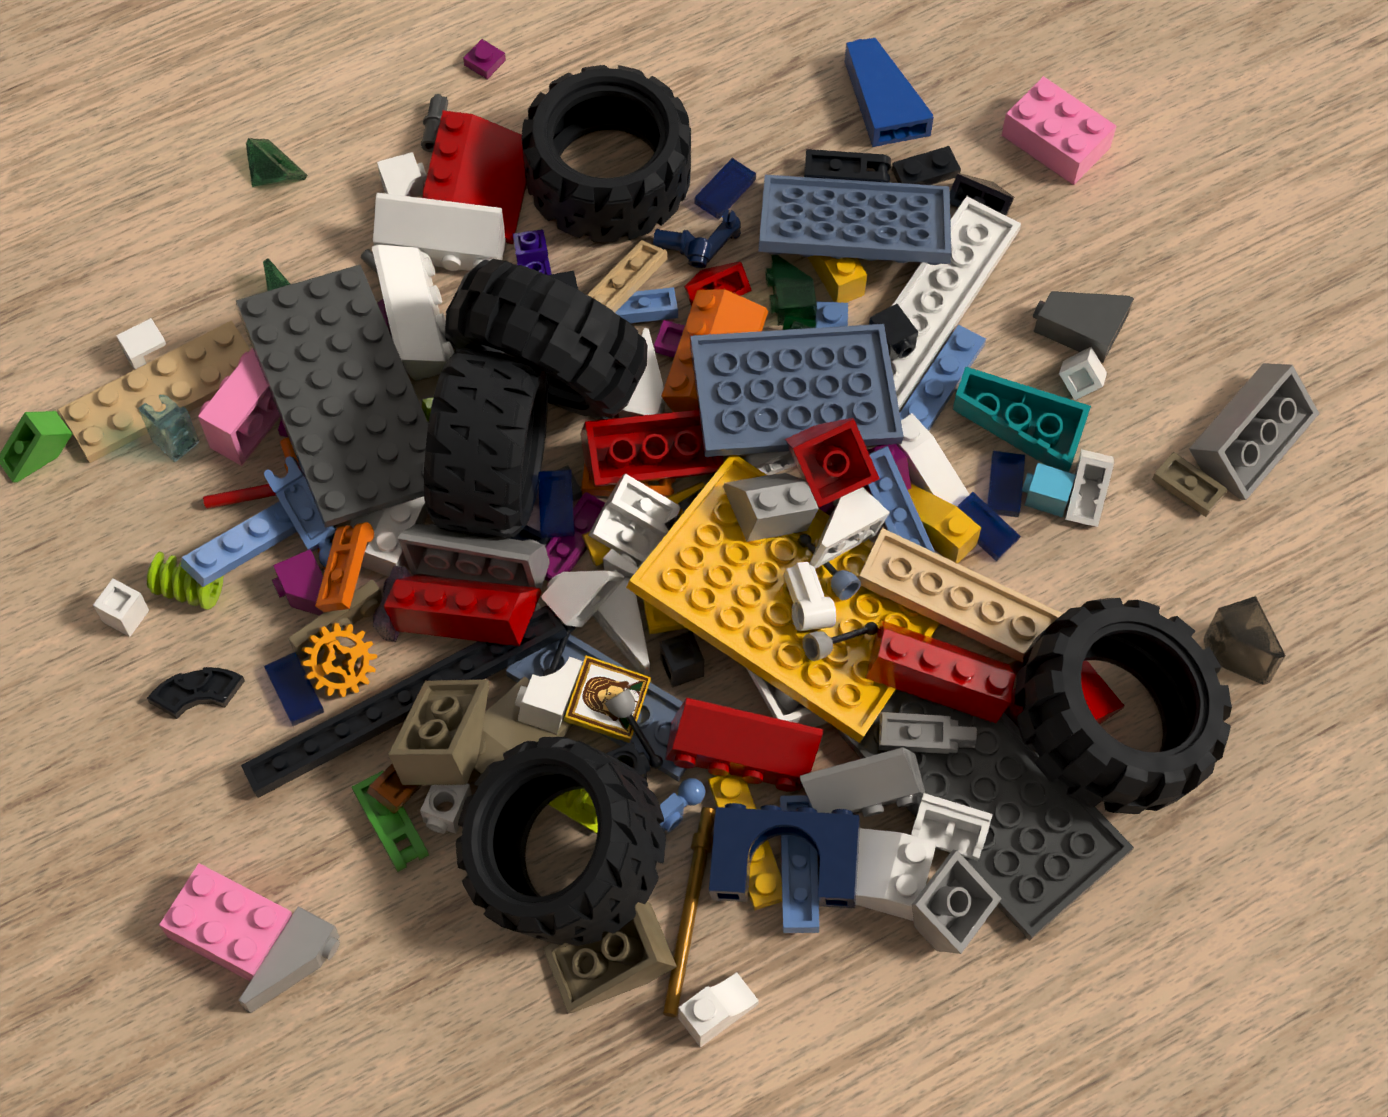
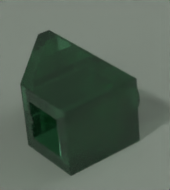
(791, 291)

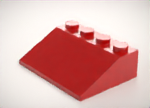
(478, 166)

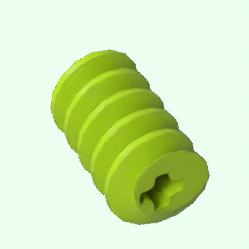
(177, 583)

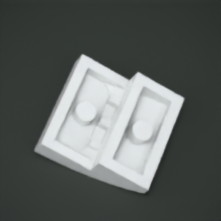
(633, 519)

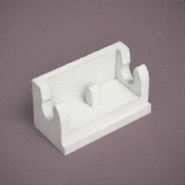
(952, 826)

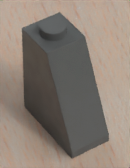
(1083, 320)

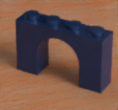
(743, 830)

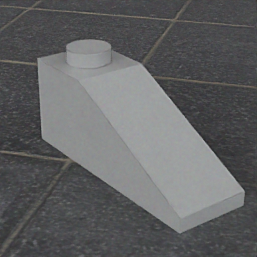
(295, 955)

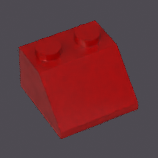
(832, 459)

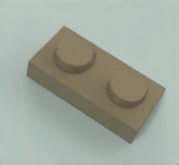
(1189, 484)

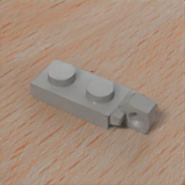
(924, 733)

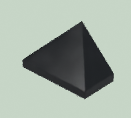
(982, 191)

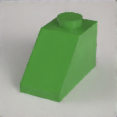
(34, 444)

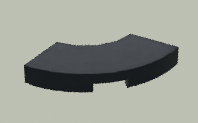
(195, 688)

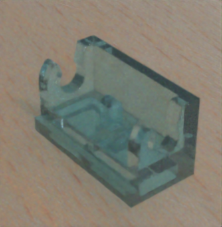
(170, 429)

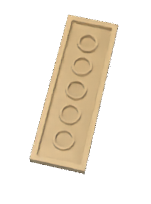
(186, 375)
(954, 595)

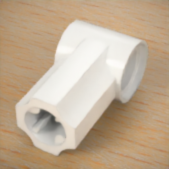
(810, 606)

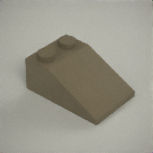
(504, 732)
(441, 733)
(612, 965)

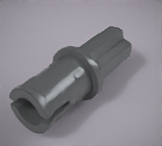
(432, 120)

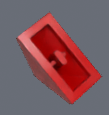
(726, 276)

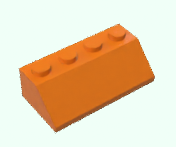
(710, 313)

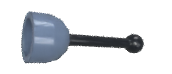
(843, 582)

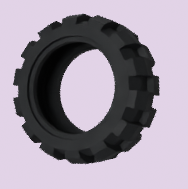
(581, 344)
(1172, 670)

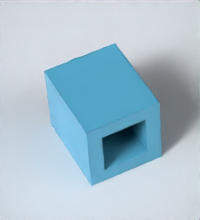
(1048, 489)

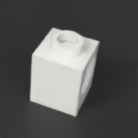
(448, 820)

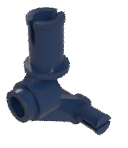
(699, 249)

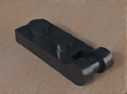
(847, 165)

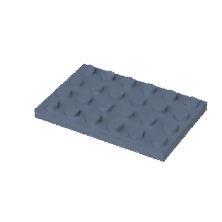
(856, 219)
(781, 382)

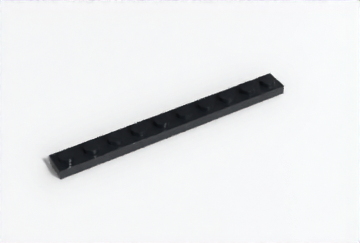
(392, 706)

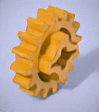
(330, 645)

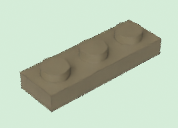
(363, 604)

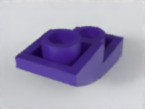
(532, 250)

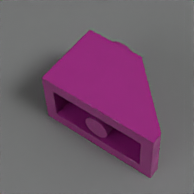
(299, 581)

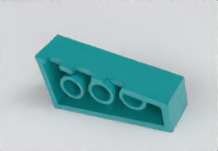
(1023, 416)

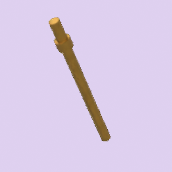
(702, 845)

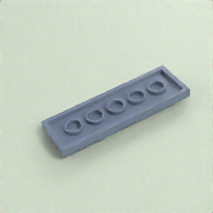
(655, 713)

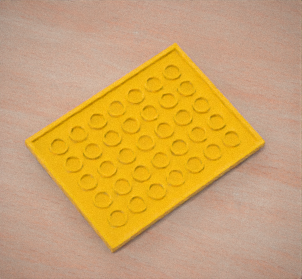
(742, 606)

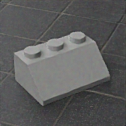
(866, 784)

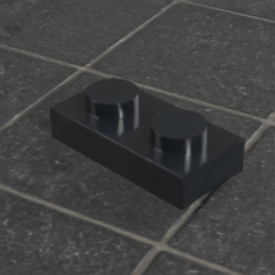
(927, 167)

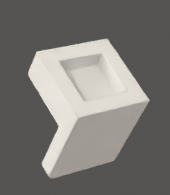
(140, 341)
(1083, 373)
(121, 607)

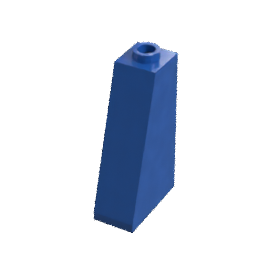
(884, 95)

